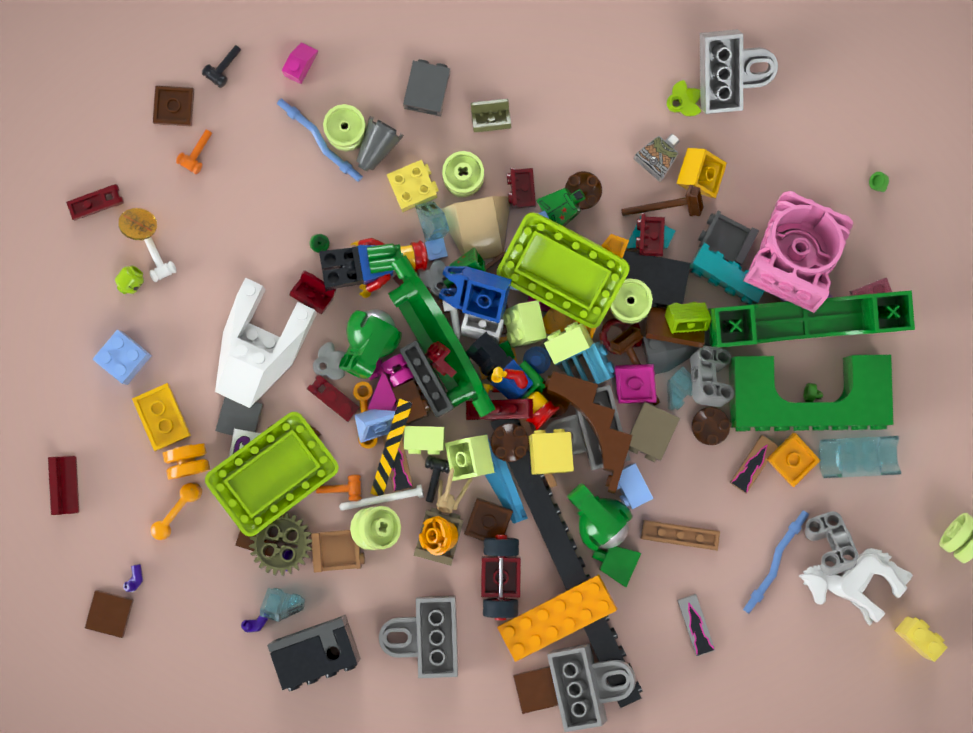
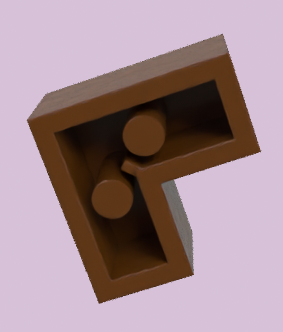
(411, 393)

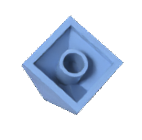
(373, 423)

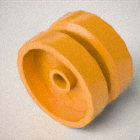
(186, 461)

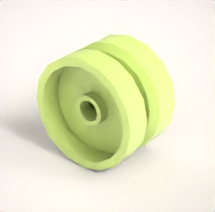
(335, 123)
(463, 163)
(639, 309)
(375, 528)
(959, 538)

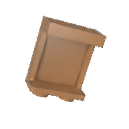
(335, 551)

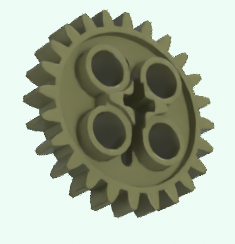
(277, 561)

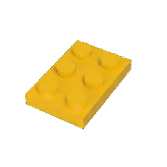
(161, 417)

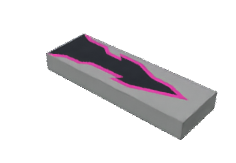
(696, 625)

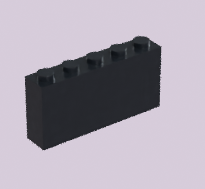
(662, 276)

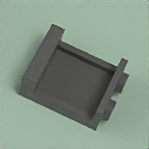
(426, 87)
(728, 237)

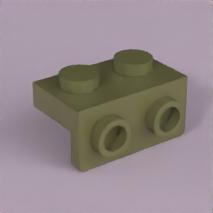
(490, 115)

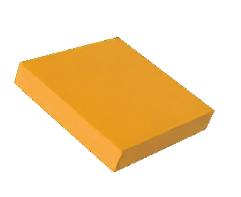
(793, 459)

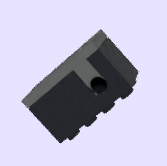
(307, 653)

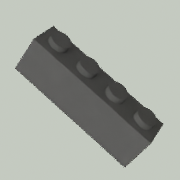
(427, 378)

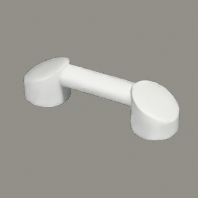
(454, 318)

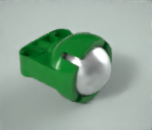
(370, 337)
(601, 520)

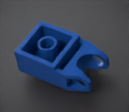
(477, 292)

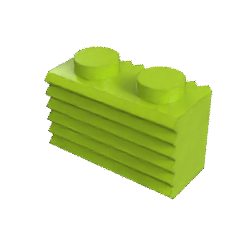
(688, 317)

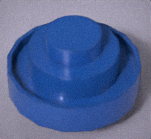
(538, 359)

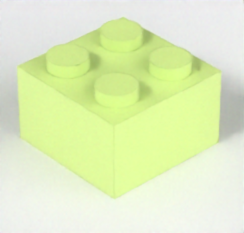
(524, 324)
(569, 342)
(424, 438)
(469, 457)

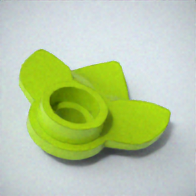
(687, 99)

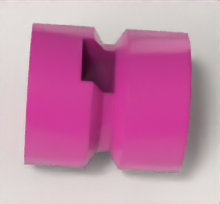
(401, 376)

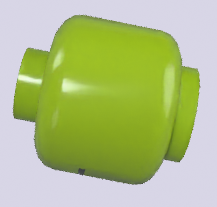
(129, 279)

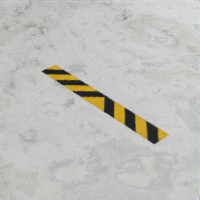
(391, 447)

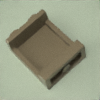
(652, 432)
(448, 556)

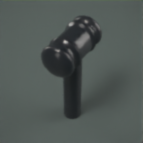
(216, 75)
(437, 465)

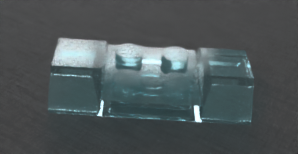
(859, 457)

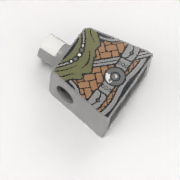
(658, 156)

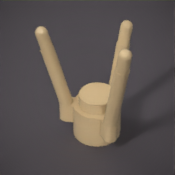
(446, 502)

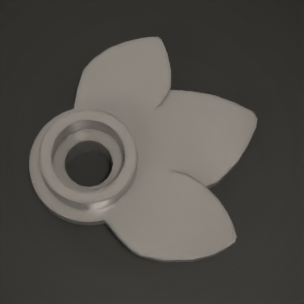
(434, 276)
(331, 359)

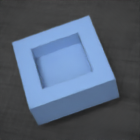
(436, 249)

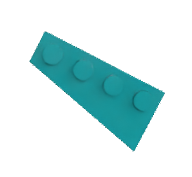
(725, 274)

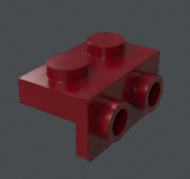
(522, 188)
(651, 235)
(312, 292)
(437, 353)

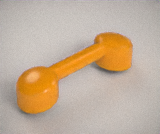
(363, 395)
(161, 529)

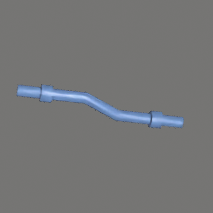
(344, 166)
(757, 595)

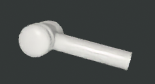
(162, 270)

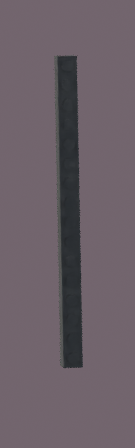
(565, 559)

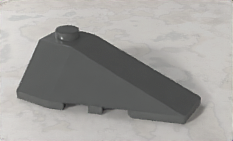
(667, 354)

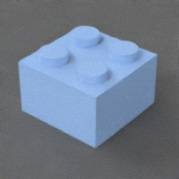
(122, 357)
(633, 487)

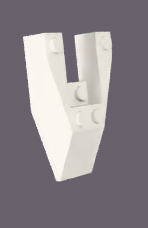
(254, 357)

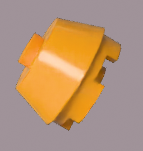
(438, 535)

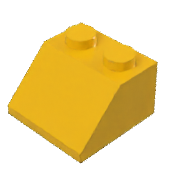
(701, 170)

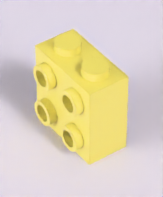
(413, 185)
(551, 452)
(924, 641)

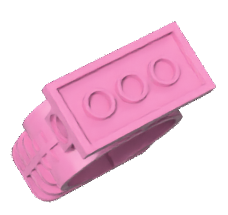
(804, 274)

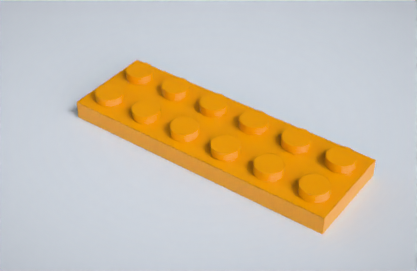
(557, 618)

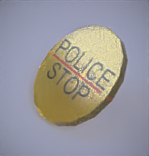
(137, 224)

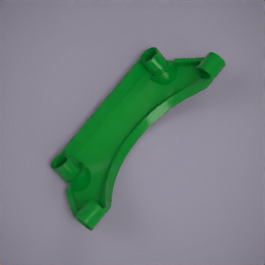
(432, 326)

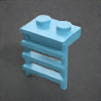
(596, 361)

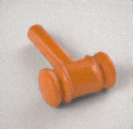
(190, 162)
(352, 487)

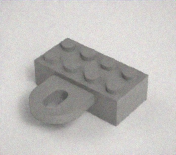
(727, 70)
(583, 435)
(430, 637)
(583, 686)

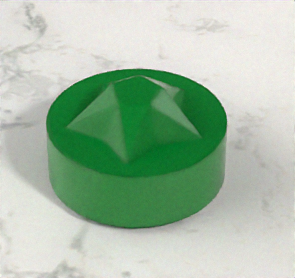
(319, 243)

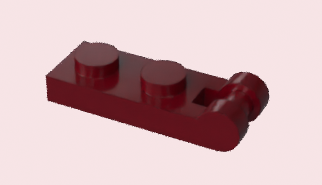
(94, 202)
(334, 398)

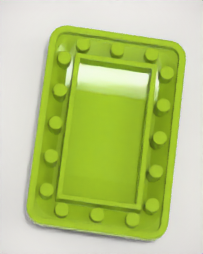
(563, 269)
(271, 474)

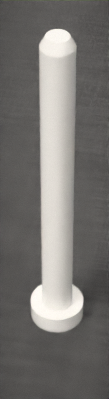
(383, 498)

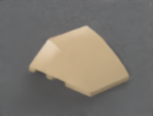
(479, 225)

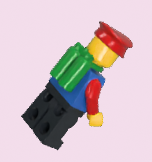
(368, 264)
(510, 378)

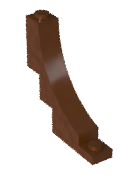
(613, 443)

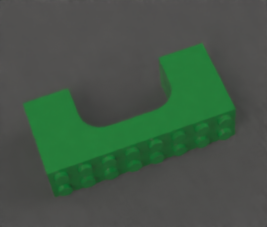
(863, 403)

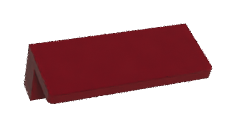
(63, 485)

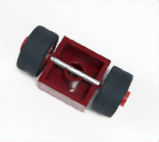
(501, 577)

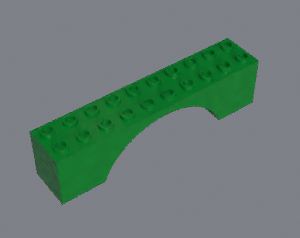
(833, 318)

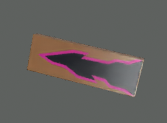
(753, 464)
(400, 470)

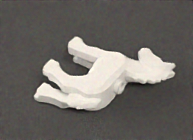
(854, 581)

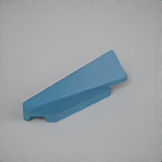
(505, 489)

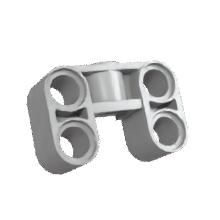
(704, 365)
(839, 540)

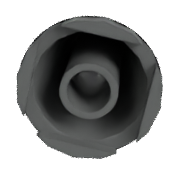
(376, 144)

